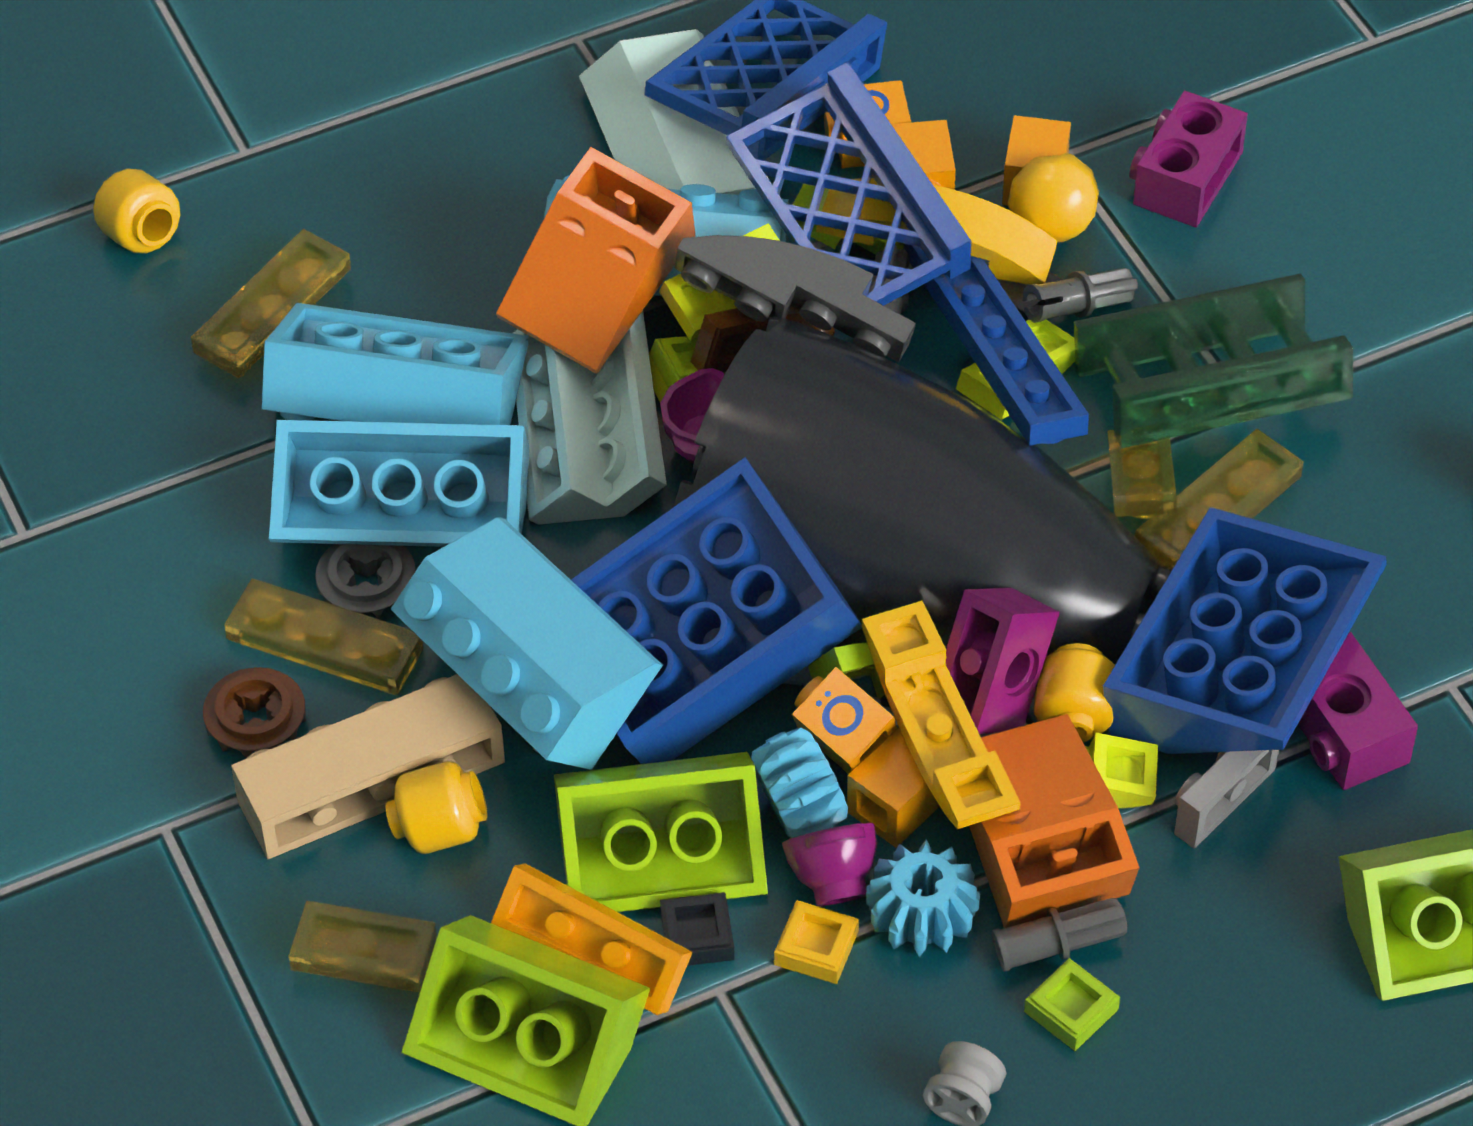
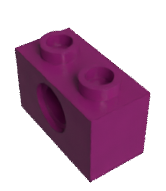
(999, 654)
(1372, 733)

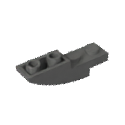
(774, 275)

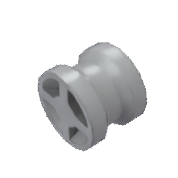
(964, 1084)

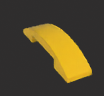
(1011, 243)
(934, 719)

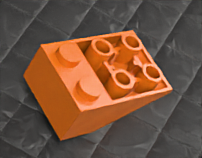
(596, 260)
(1065, 839)

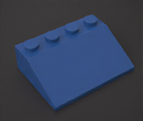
(722, 603)
(1238, 637)

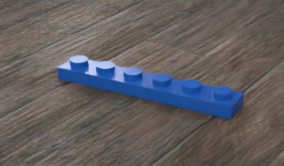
(1007, 353)

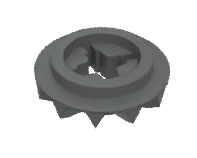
(337, 578)

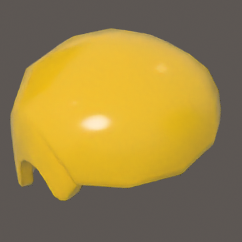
(1055, 195)

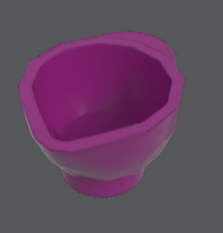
(685, 409)
(834, 861)

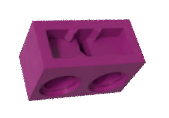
(1188, 158)

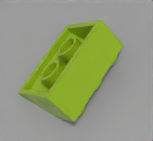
(662, 831)
(1413, 913)
(524, 1019)

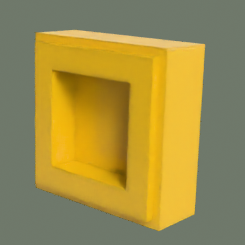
(816, 942)

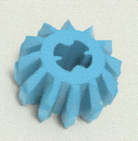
(799, 783)
(922, 898)

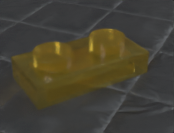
(1142, 478)
(363, 946)

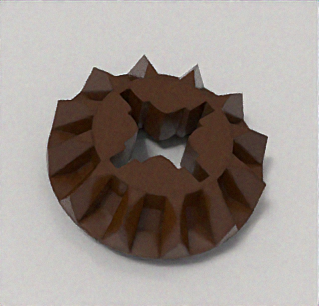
(251, 691)

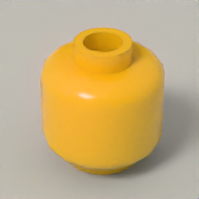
(136, 211)
(1073, 686)
(437, 807)

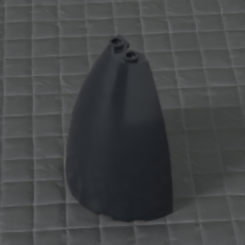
(919, 490)

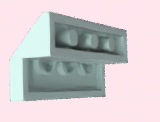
(651, 135)
(590, 433)

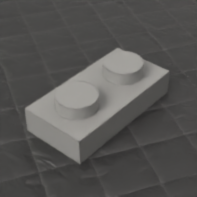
(1213, 796)

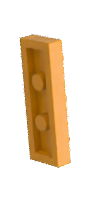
(592, 932)

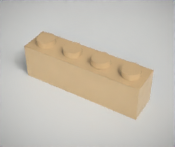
(352, 767)

